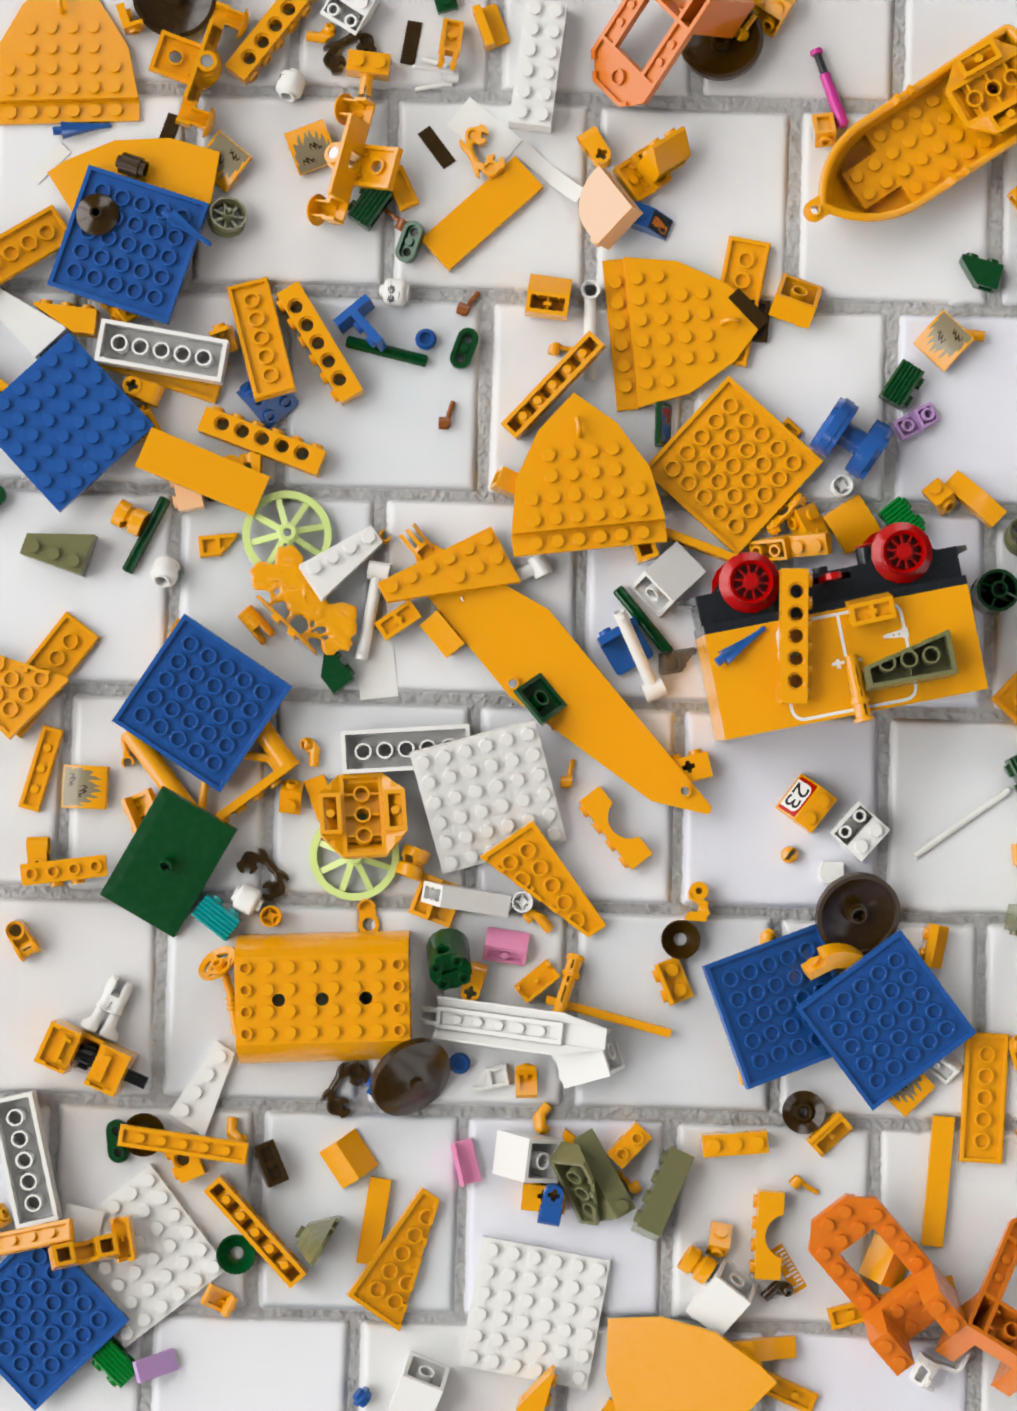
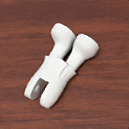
(112, 1004)

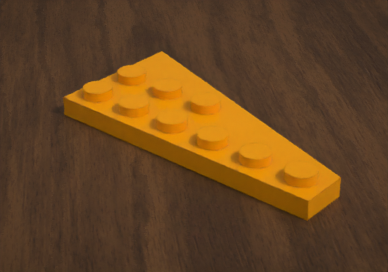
(457, 569)
(538, 870)
(392, 1270)

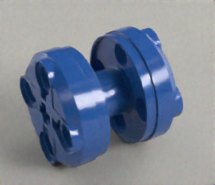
(840, 431)

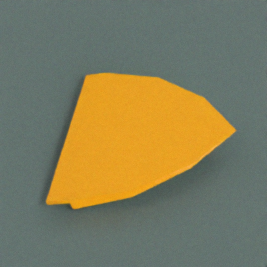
(65, 66)
(172, 166)
(668, 329)
(584, 487)
(679, 1368)

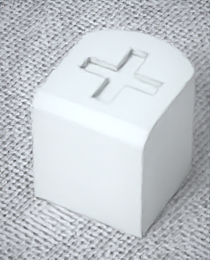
(830, 871)

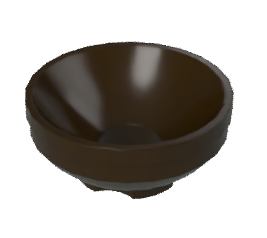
(692, 939)

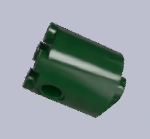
(994, 592)
(449, 958)

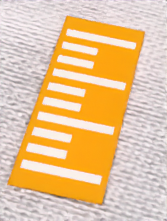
(789, 1270)

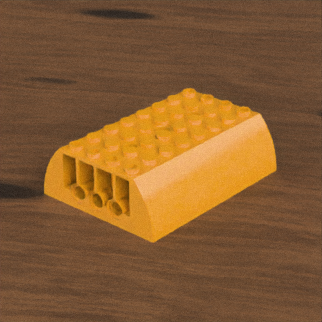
(314, 964)

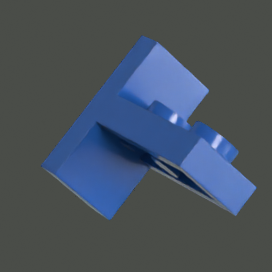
(354, 317)

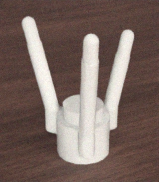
(446, 74)

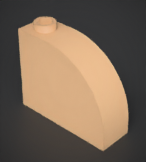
(606, 208)

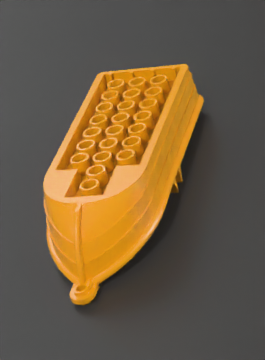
(906, 152)

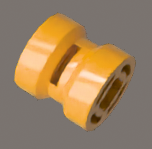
(271, 916)

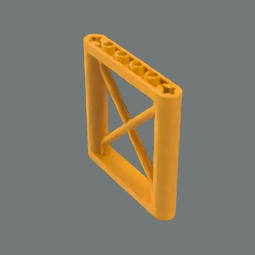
(277, 756)

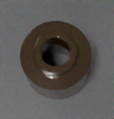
(132, 165)

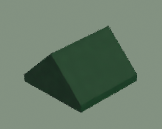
(540, 699)

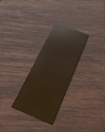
(411, 42)
(170, 128)
(436, 147)
(748, 308)

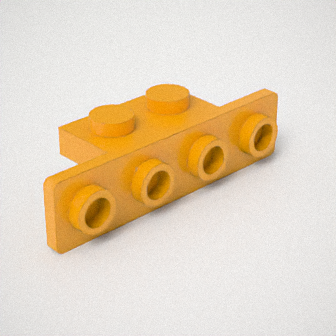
(64, 870)

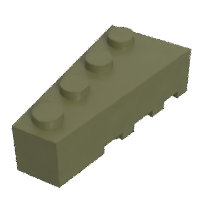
(917, 664)
(662, 1194)

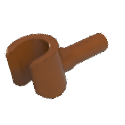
(400, 222)
(463, 309)
(445, 422)

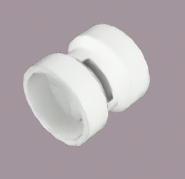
(841, 486)
(522, 901)

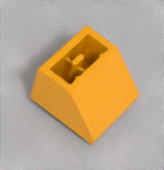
(772, 14)
(665, 154)
(548, 297)

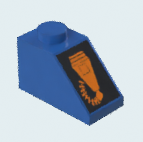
(652, 222)

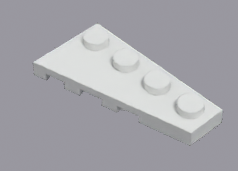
(338, 562)
(202, 1093)

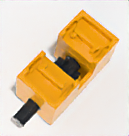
(108, 1061)

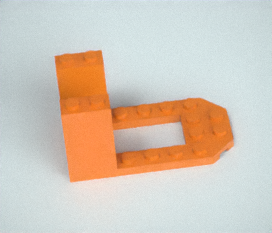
(629, 84)
(906, 1307)
(989, 1320)

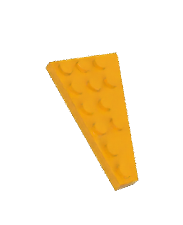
(24, 693)

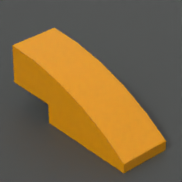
(975, 499)

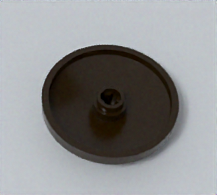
(175, 16)
(724, 57)
(858, 911)
(410, 1076)

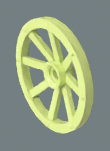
(285, 525)
(340, 893)

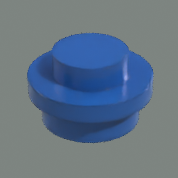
(425, 339)
(460, 1063)
(362, 1397)

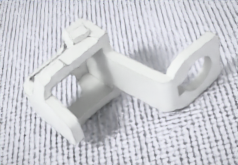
(925, 1362)

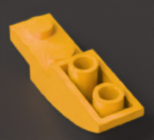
(793, 545)

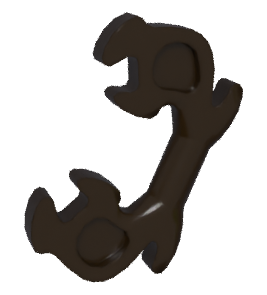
(332, 60)
(276, 887)
(335, 1105)

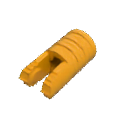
(252, 621)

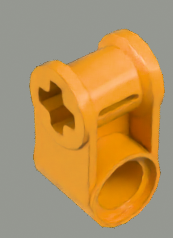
(594, 144)
(146, 391)
(38, 849)
(22, 941)
(477, 979)

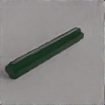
(390, 352)
(146, 535)
(642, 619)

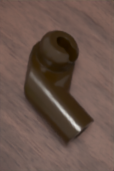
(777, 1287)

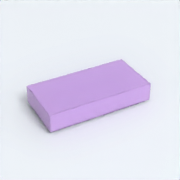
(155, 1365)

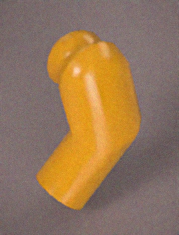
(539, 1119)
(232, 1132)

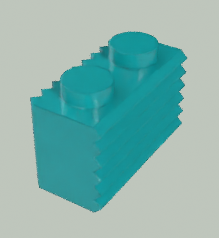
(217, 917)

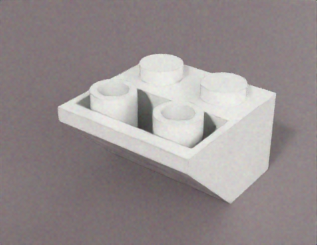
(350, 14)
(859, 831)

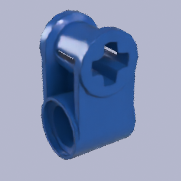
(551, 1208)

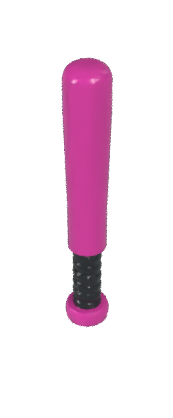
(830, 90)

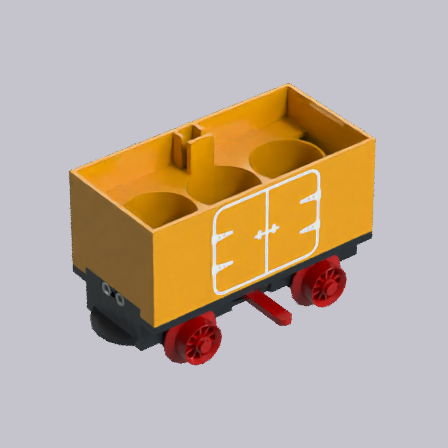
(899, 560)

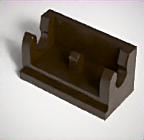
(270, 1163)

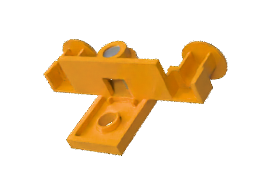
(199, 63)
(353, 162)

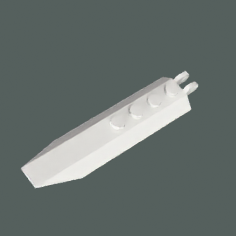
(513, 1027)

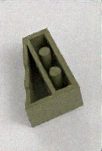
(62, 551)

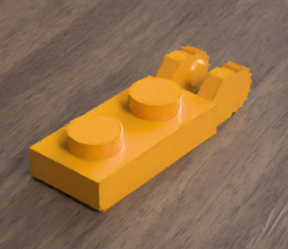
(450, 41)

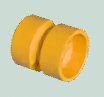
(129, 517)
(412, 862)
(698, 1265)

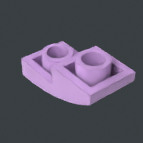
(915, 421)

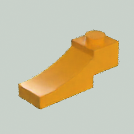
(768, 1347)

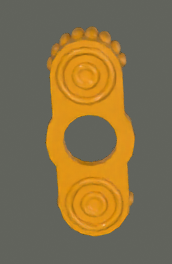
(774, 523)
(367, 909)

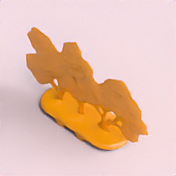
(302, 600)

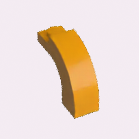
(831, 957)

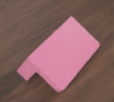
(506, 946)
(465, 1161)

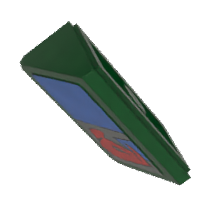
(663, 416)

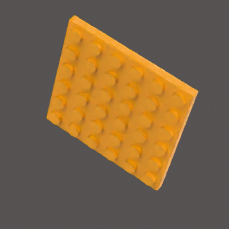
(733, 465)

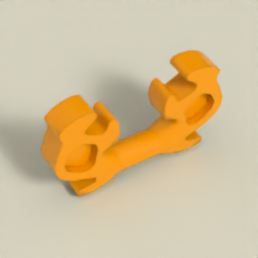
(474, 137)

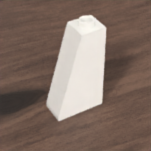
(29, 325)
(466, 899)

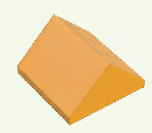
(348, 1158)
(882, 1264)

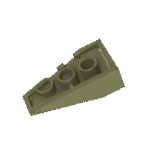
(611, 1194)
(315, 1236)

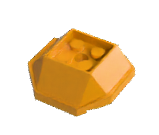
(967, 90)
(362, 794)

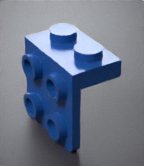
(268, 410)
(616, 649)

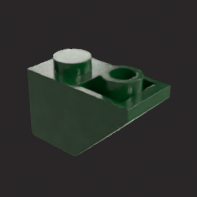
(981, 273)
(335, 673)

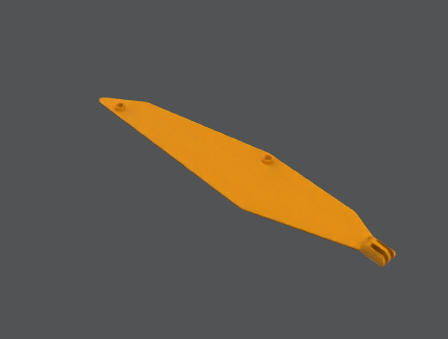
(523, 639)

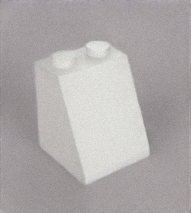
(668, 579)
(591, 1066)
(525, 1157)
(722, 1297)
(419, 1385)

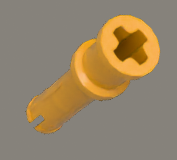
(859, 698)
(570, 976)

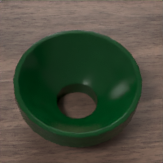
(229, 1263)

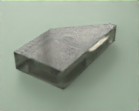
(674, 661)

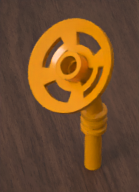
(221, 969)

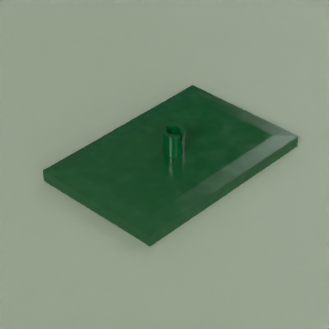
(172, 834)

